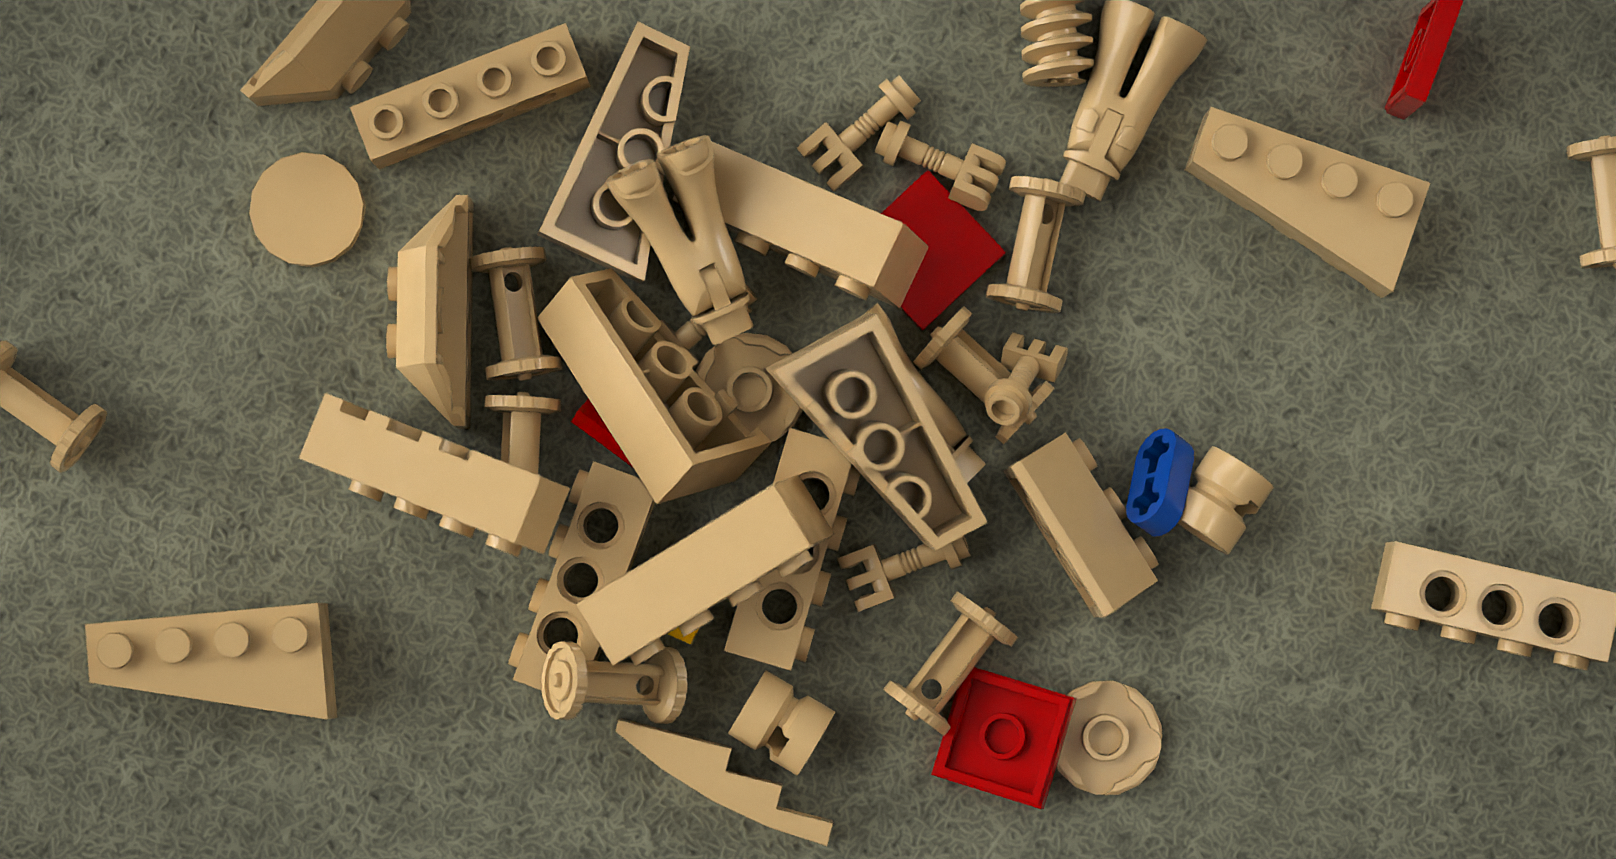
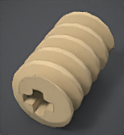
(1054, 42)

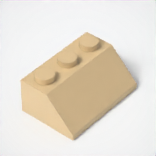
(1083, 524)

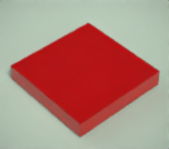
(1423, 57)
(957, 249)
(1004, 737)

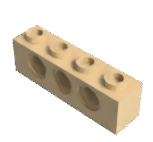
(470, 96)
(592, 491)
(1585, 610)
(751, 631)

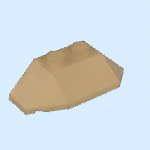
(328, 51)
(436, 311)

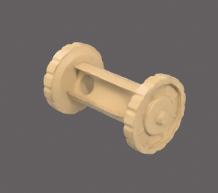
(1603, 166)
(1035, 244)
(515, 314)
(974, 366)
(46, 414)
(521, 426)
(951, 661)
(573, 681)

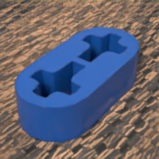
(1160, 482)

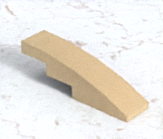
(704, 768)

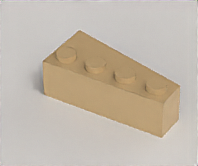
(627, 127)
(1324, 199)
(816, 229)
(646, 389)
(877, 419)
(434, 476)
(705, 569)
(237, 657)

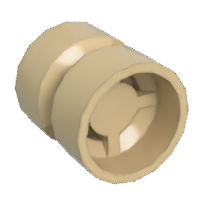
(1221, 498)
(781, 722)

